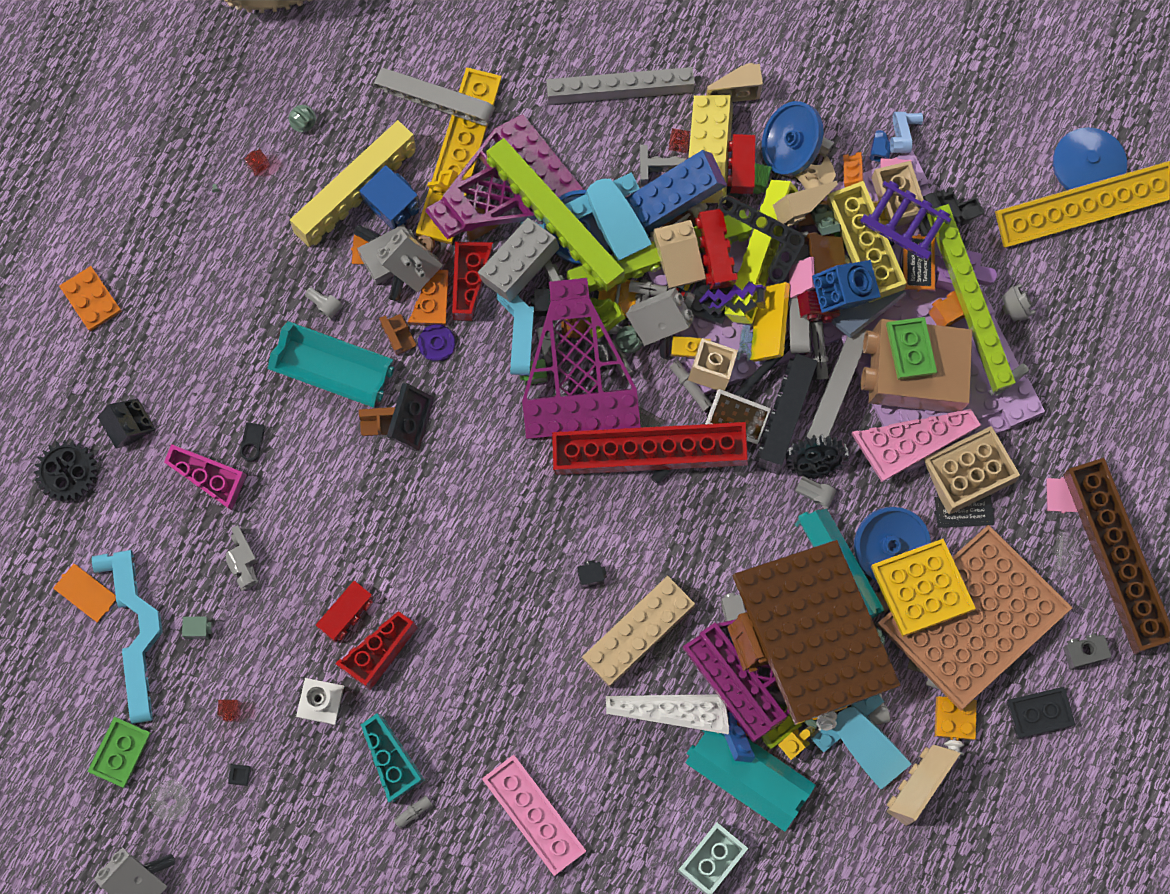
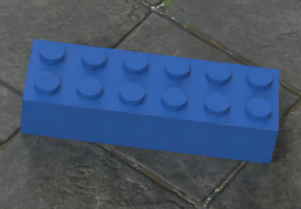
(677, 191)

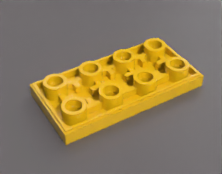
(770, 324)

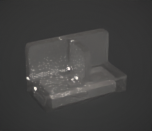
(1066, 554)

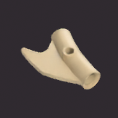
(817, 174)

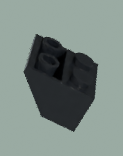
(125, 422)

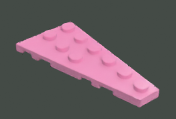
(906, 443)

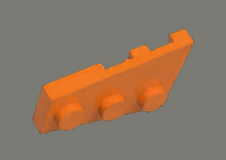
(432, 301)

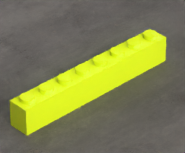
(759, 251)

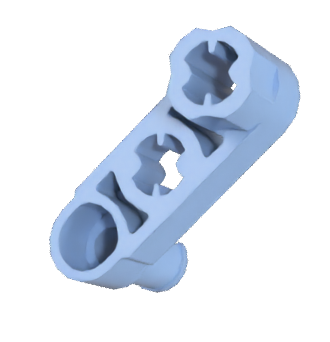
(903, 142)

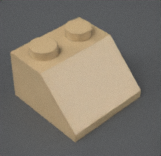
(712, 365)

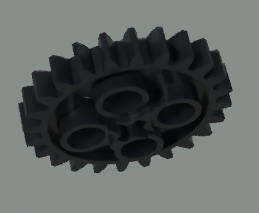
(817, 456)
(50, 480)

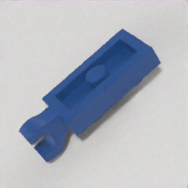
(738, 741)

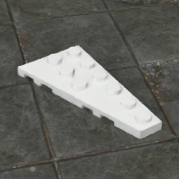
(689, 711)

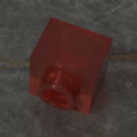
(679, 145)
(257, 161)
(229, 709)

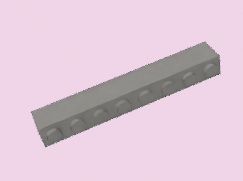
(620, 85)

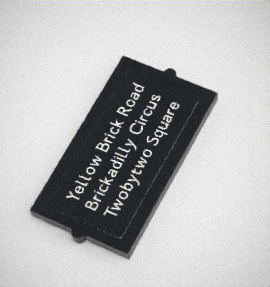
(976, 514)

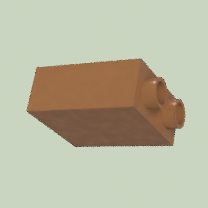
(941, 392)

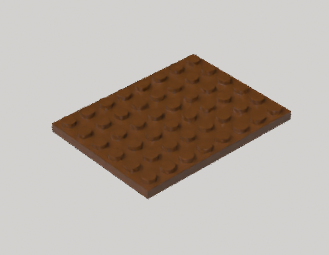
(816, 631)

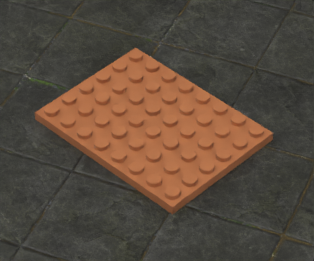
(1009, 617)

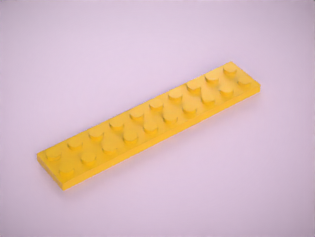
(460, 143)
(1084, 204)

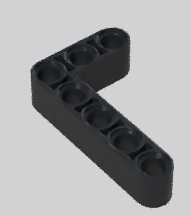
(767, 229)

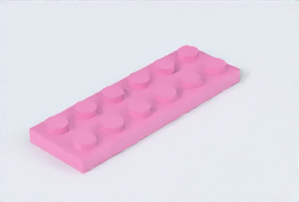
(534, 815)

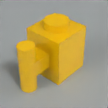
(796, 742)

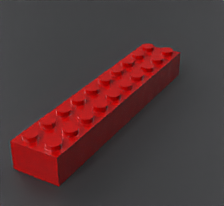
(650, 448)

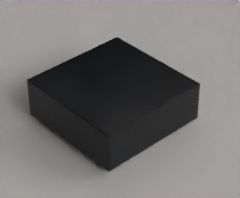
(239, 775)

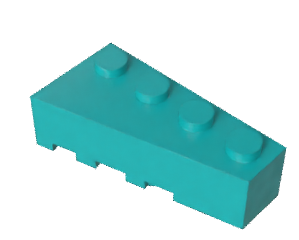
(394, 765)

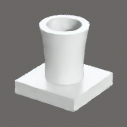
(325, 710)

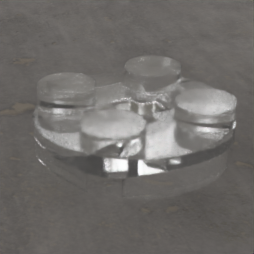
(160, 806)

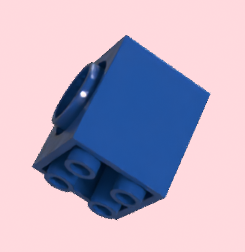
(390, 198)
(846, 286)

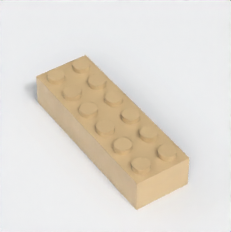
(638, 631)

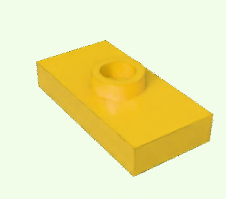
(685, 346)

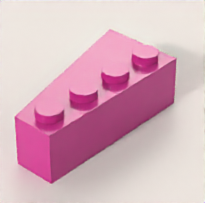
(212, 477)

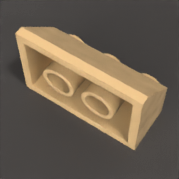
(905, 177)

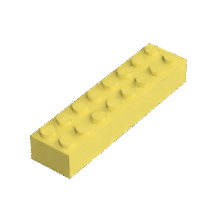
(343, 191)

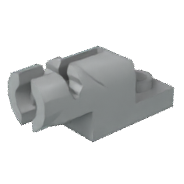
(241, 559)

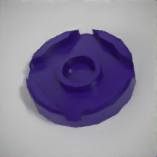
(435, 349)

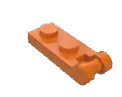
(853, 169)

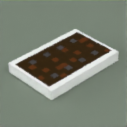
(735, 409)

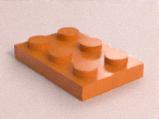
(90, 298)

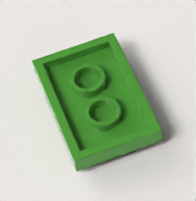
(911, 348)
(119, 752)

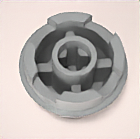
(1017, 303)

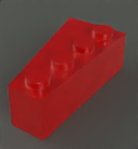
(716, 249)
(467, 283)
(377, 651)

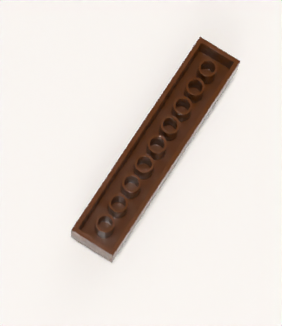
(1119, 555)

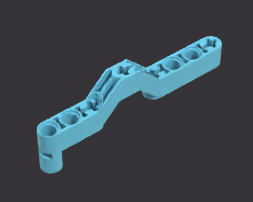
(522, 332)
(149, 625)

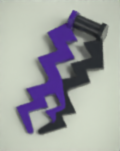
(726, 299)

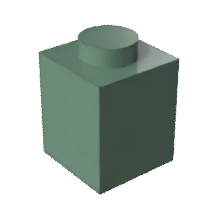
(196, 628)

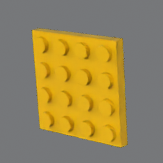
(923, 587)

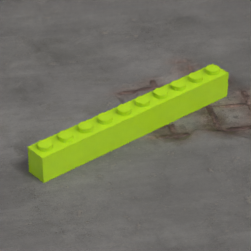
(555, 215)
(649, 260)
(973, 303)

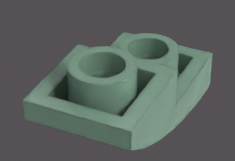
(824, 219)

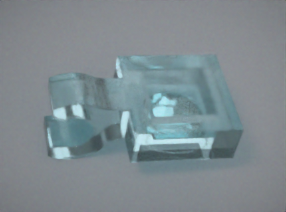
(745, 338)

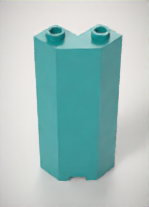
(331, 364)
(822, 529)
(762, 785)

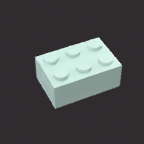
(712, 859)

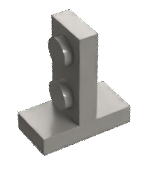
(655, 164)

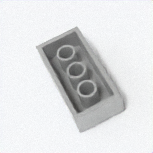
(519, 259)

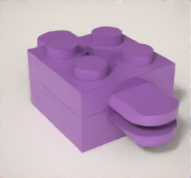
(984, 275)

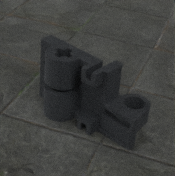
(961, 212)

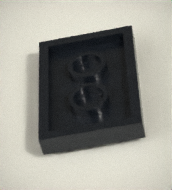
(696, 308)
(410, 417)
(1040, 712)

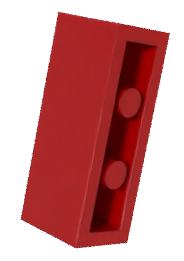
(741, 164)
(345, 612)

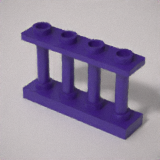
(905, 239)

